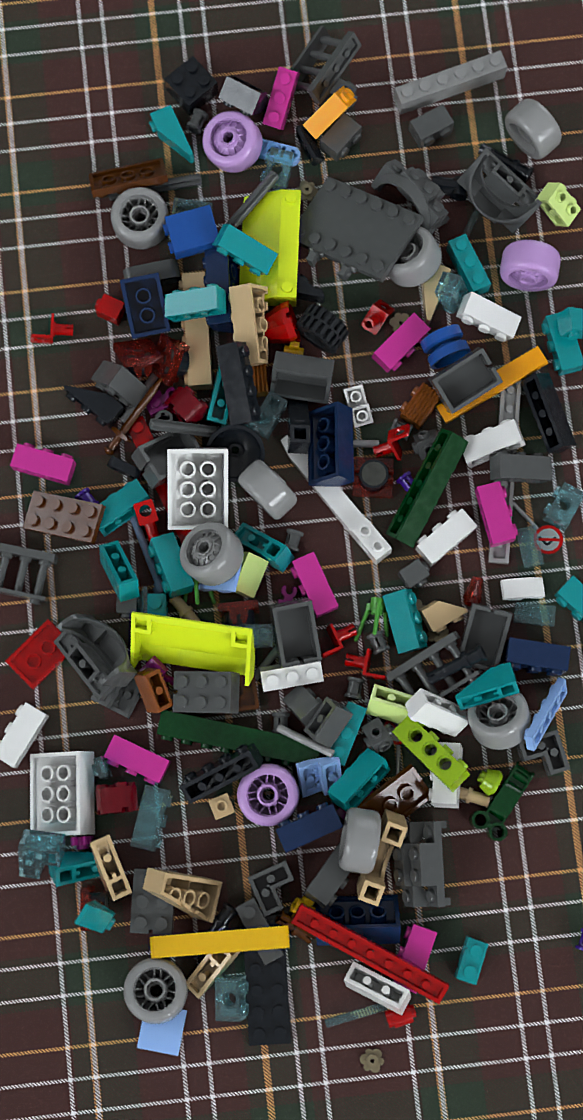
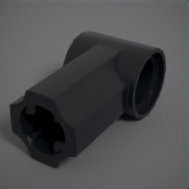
(451, 187)

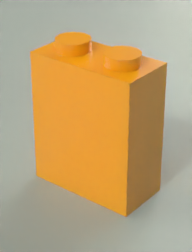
(329, 112)

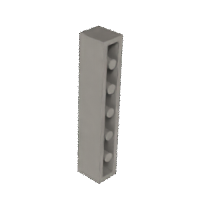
(450, 82)

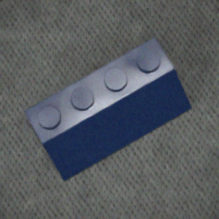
(224, 273)
(331, 446)
(373, 922)

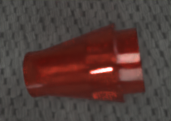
(473, 592)

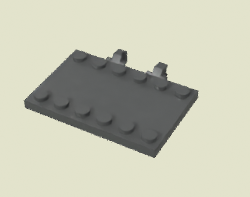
(356, 230)

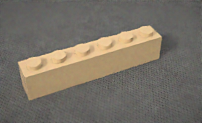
(197, 336)

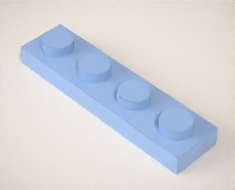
(546, 713)

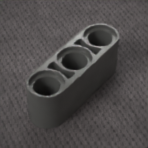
(167, 269)

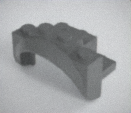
(418, 191)
(498, 192)
(99, 661)
(421, 865)

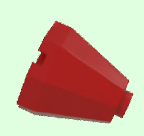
(282, 325)

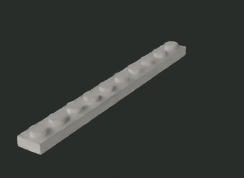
(508, 409)

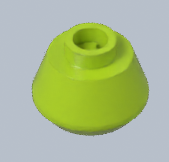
(490, 781)

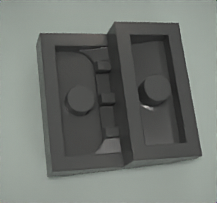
(121, 699)

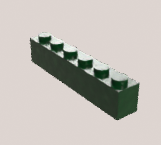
(427, 487)

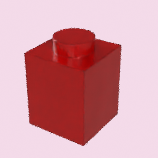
(110, 309)

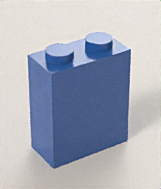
(191, 232)

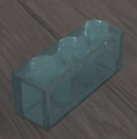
(151, 818)

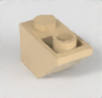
(439, 614)

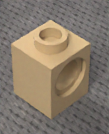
(221, 806)

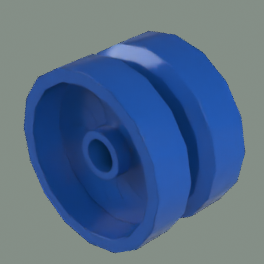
(445, 346)

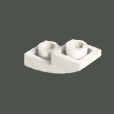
(356, 399)
(522, 588)

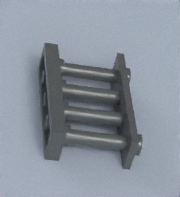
(332, 69)
(26, 555)
(432, 652)

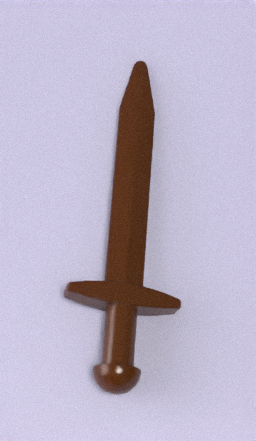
(121, 434)

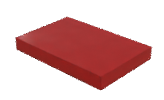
(37, 655)

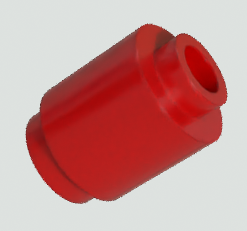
(397, 1020)

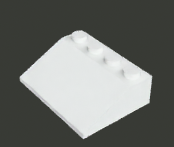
(197, 487)
(62, 792)

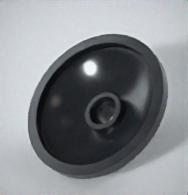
(249, 444)

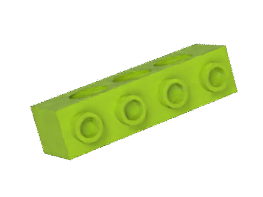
(451, 777)

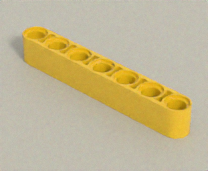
(220, 942)

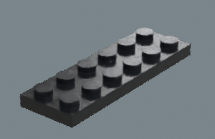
(267, 997)

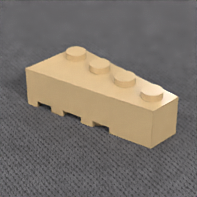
(249, 319)
(187, 892)

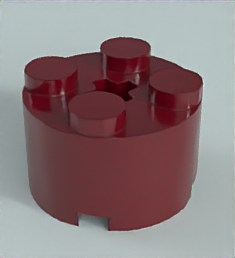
(185, 406)
(116, 798)

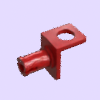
(376, 316)
(56, 329)
(392, 444)
(149, 521)
(337, 637)
(364, 663)

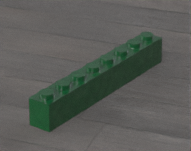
(230, 737)

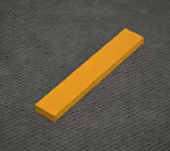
(509, 373)

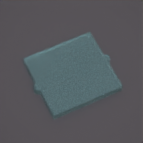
(142, 605)

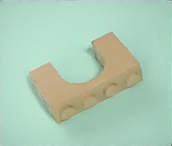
(393, 831)

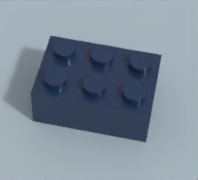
(145, 305)
(536, 656)
(308, 827)

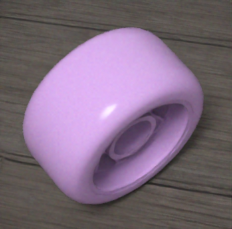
(241, 151)
(530, 265)
(258, 808)

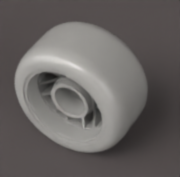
(533, 128)
(136, 205)
(418, 260)
(267, 489)
(211, 553)
(500, 722)
(360, 840)
(138, 989)

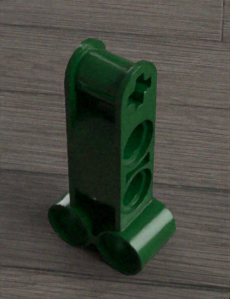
(503, 801)

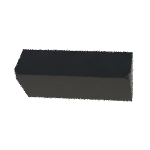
(309, 146)

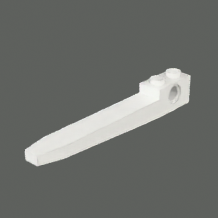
(346, 512)

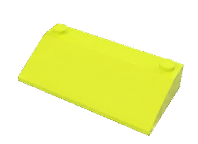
(276, 226)
(192, 644)

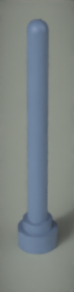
(150, 561)

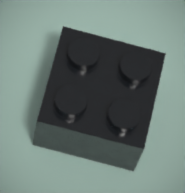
(191, 85)

